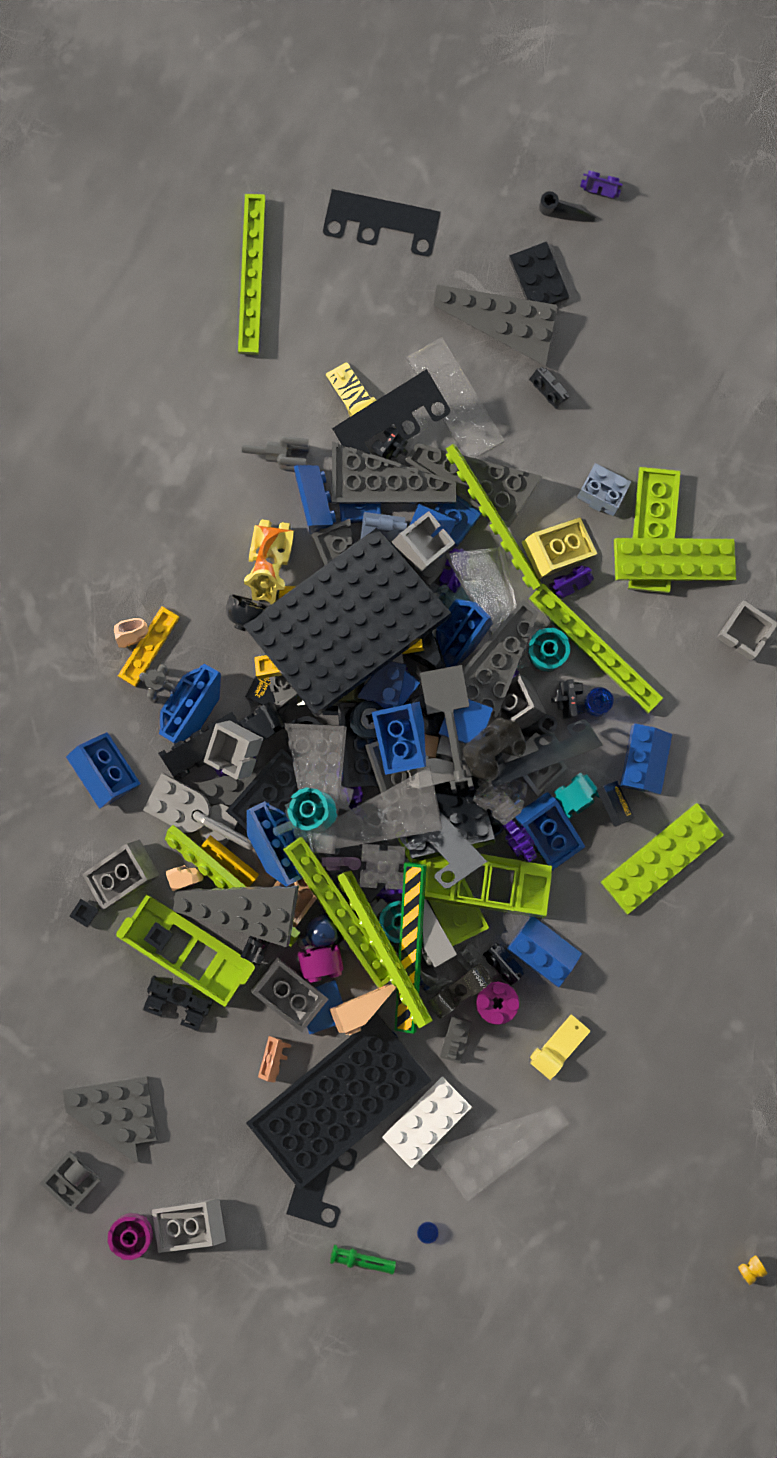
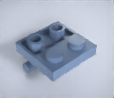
(604, 490)
(388, 525)

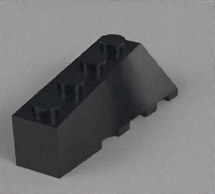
(193, 752)

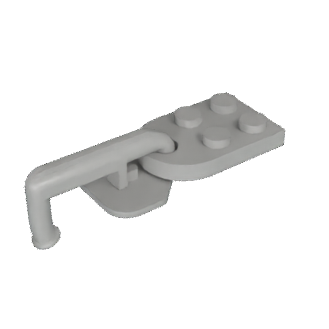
(177, 805)

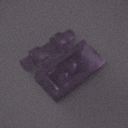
(334, 863)

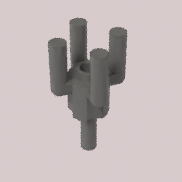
(281, 451)
(157, 682)

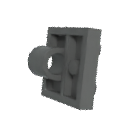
(70, 1181)

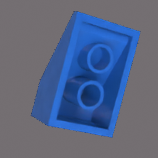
(401, 737)
(550, 830)

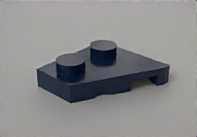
(385, 684)

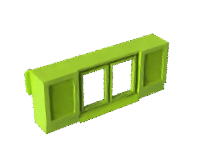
(528, 891)
(223, 974)

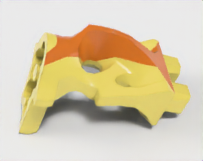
(264, 577)

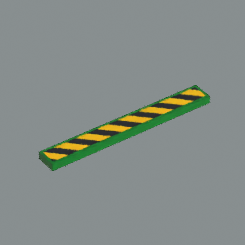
(411, 937)

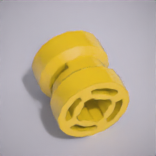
(752, 1270)

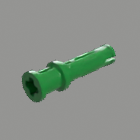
(388, 1265)

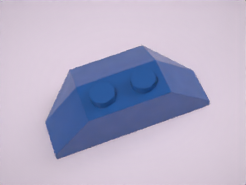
(462, 631)
(190, 704)
(269, 848)

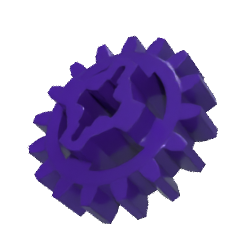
(520, 841)

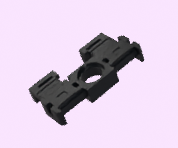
(196, 1003)

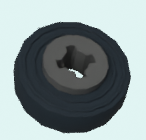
(361, 721)

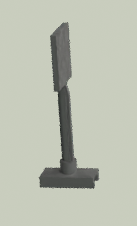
(446, 692)

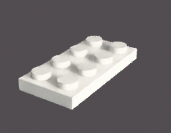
(427, 1122)

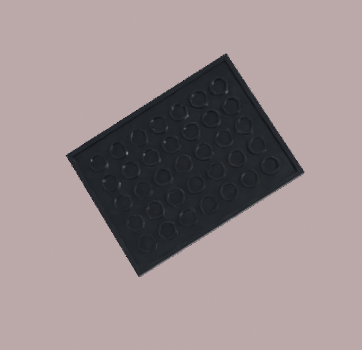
(347, 621)

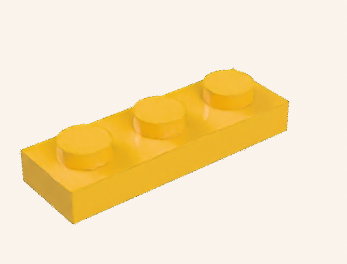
(229, 861)

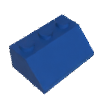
(314, 497)
(646, 759)
(103, 770)
(544, 951)

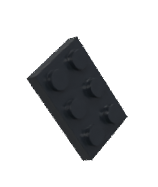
(539, 274)

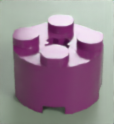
(321, 962)
(509, 1003)
(123, 1246)

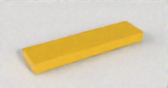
(149, 646)

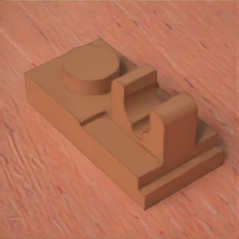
(270, 1064)

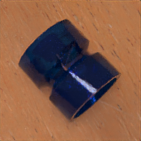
(598, 702)

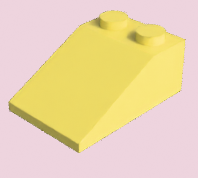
(558, 547)

